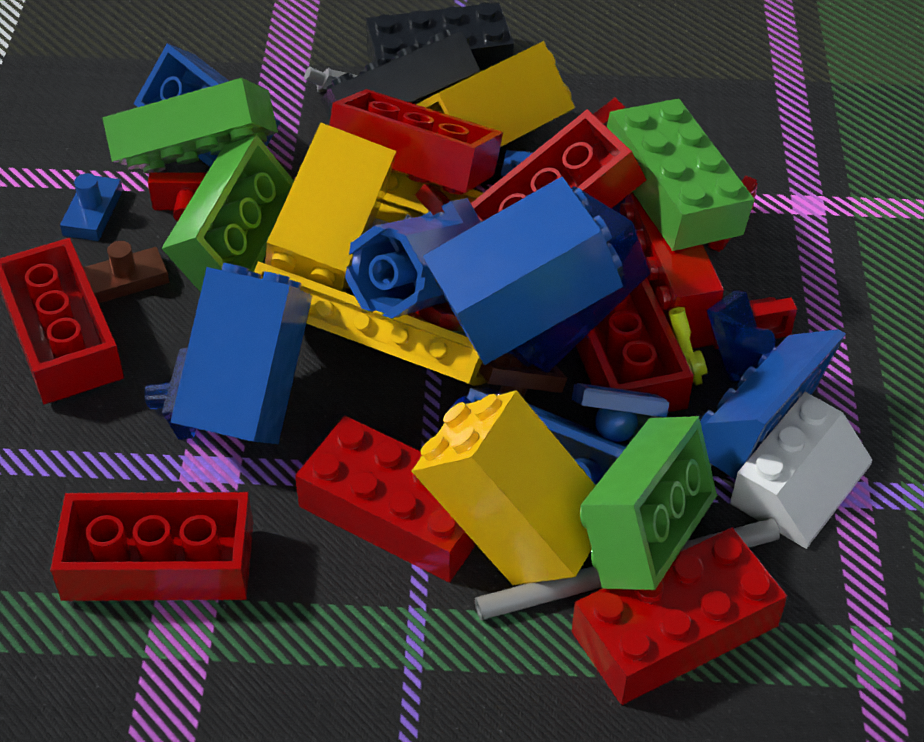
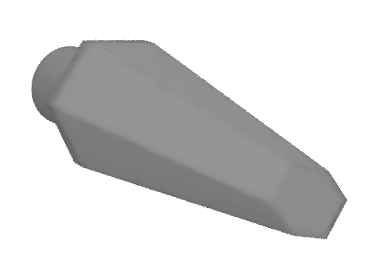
(322, 79)

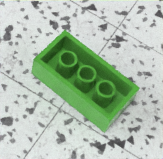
(189, 125)
(688, 183)
(230, 211)
(649, 503)

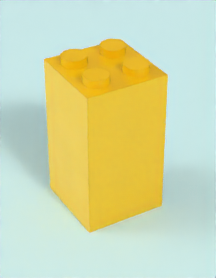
(509, 95)
(330, 206)
(510, 487)

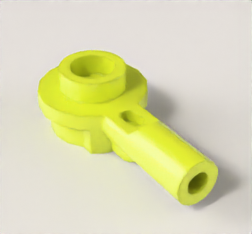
(682, 333)

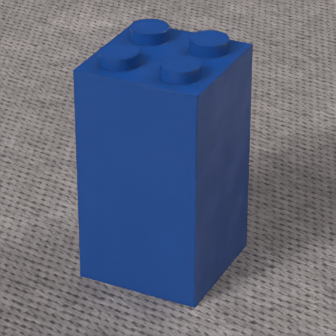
(526, 268)
(242, 354)

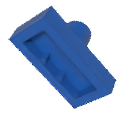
(91, 206)

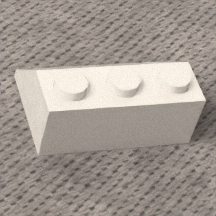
(802, 470)

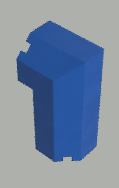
(390, 265)

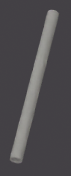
(588, 578)

